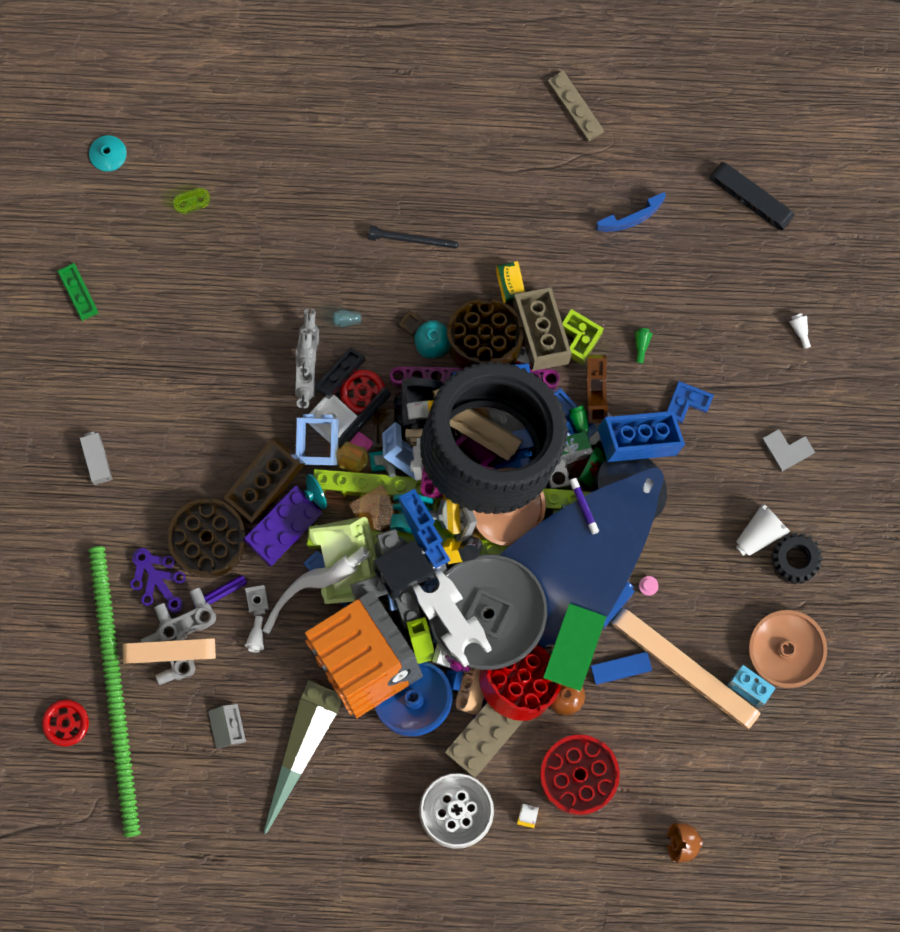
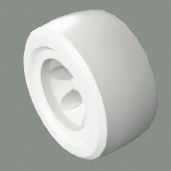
(461, 835)

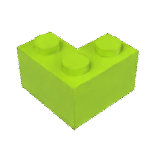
(584, 333)

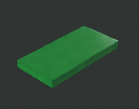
(574, 647)

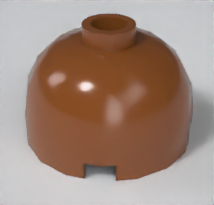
(568, 701)
(684, 842)

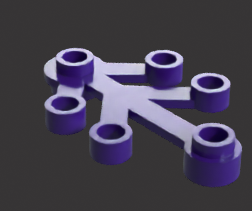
(156, 577)

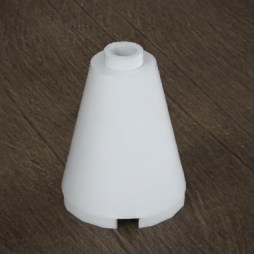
(761, 531)

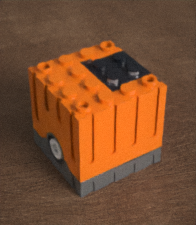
(363, 655)

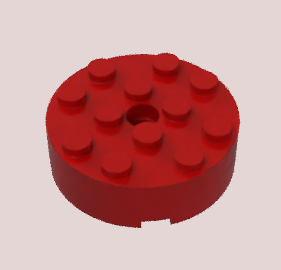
(520, 689)
(576, 795)

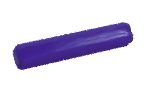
(225, 589)

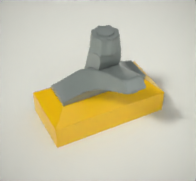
(448, 515)

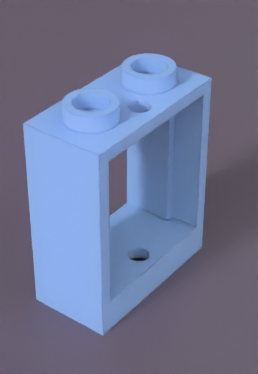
(300, 439)

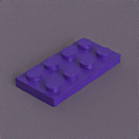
(282, 526)

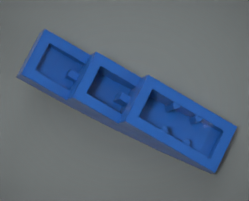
(422, 528)

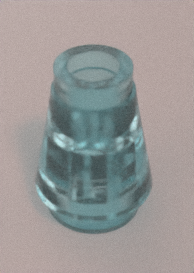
(346, 318)

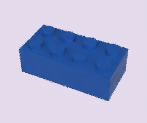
(640, 436)

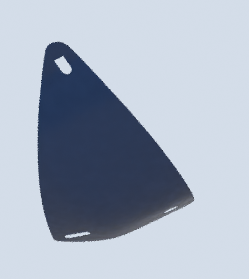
(584, 566)

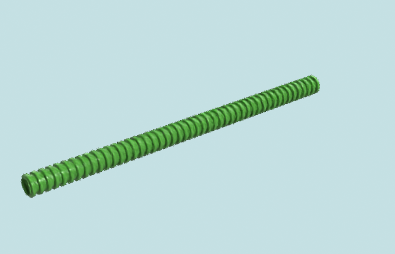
(114, 691)

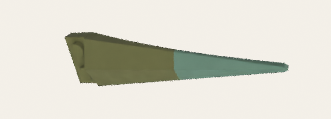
(313, 718)

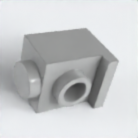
(252, 593)

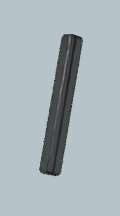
(364, 417)

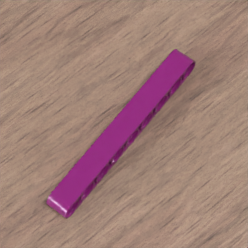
(446, 372)

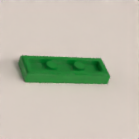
(78, 291)

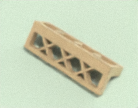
(487, 433)

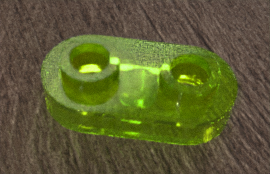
(191, 200)

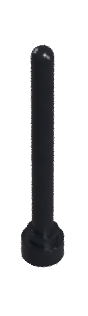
(377, 233)

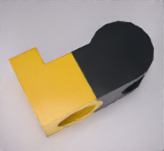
(462, 550)

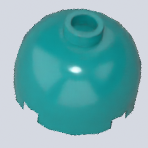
(431, 339)

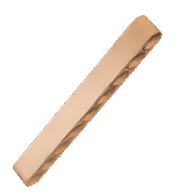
(685, 668)

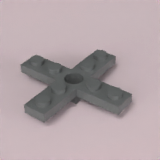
(406, 602)

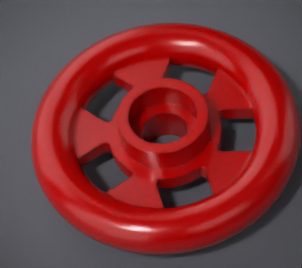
(365, 376)
(68, 739)

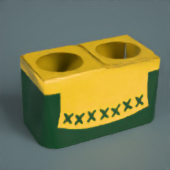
(509, 281)

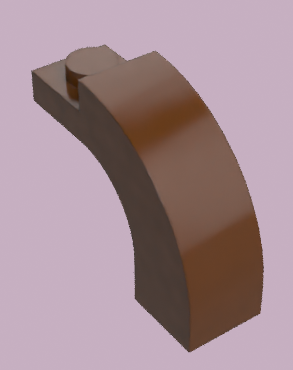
(596, 388)

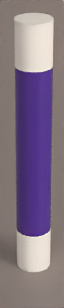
(584, 506)

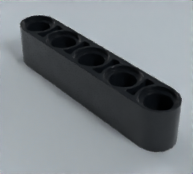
(752, 196)

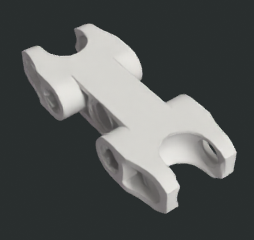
(460, 631)

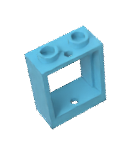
(747, 688)

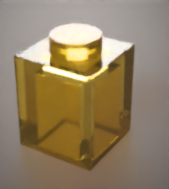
(352, 457)

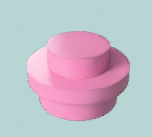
(648, 585)

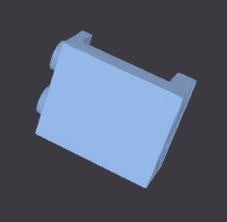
(397, 450)

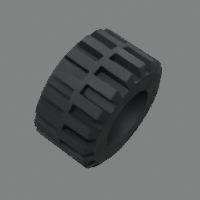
(810, 550)

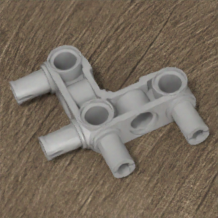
(306, 359)
(182, 627)

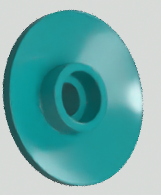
(110, 161)
(314, 492)

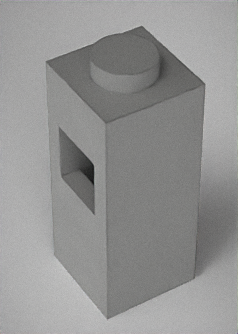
(96, 458)

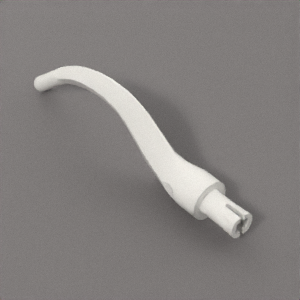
(319, 579)

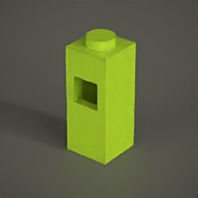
(421, 640)

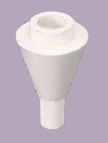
(800, 326)
(255, 640)

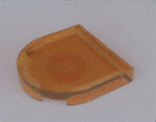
(375, 507)

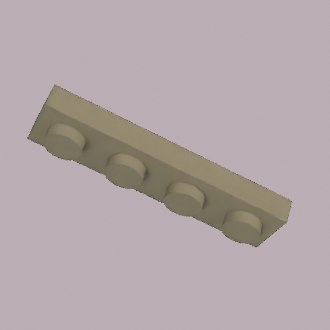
(575, 106)

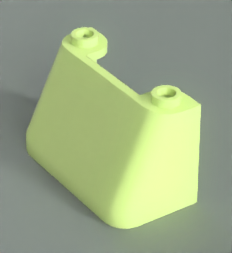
(339, 540)

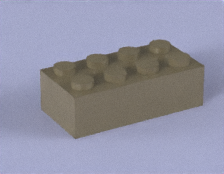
(542, 329)
(481, 740)

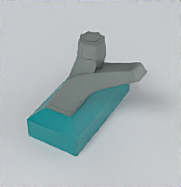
(379, 464)

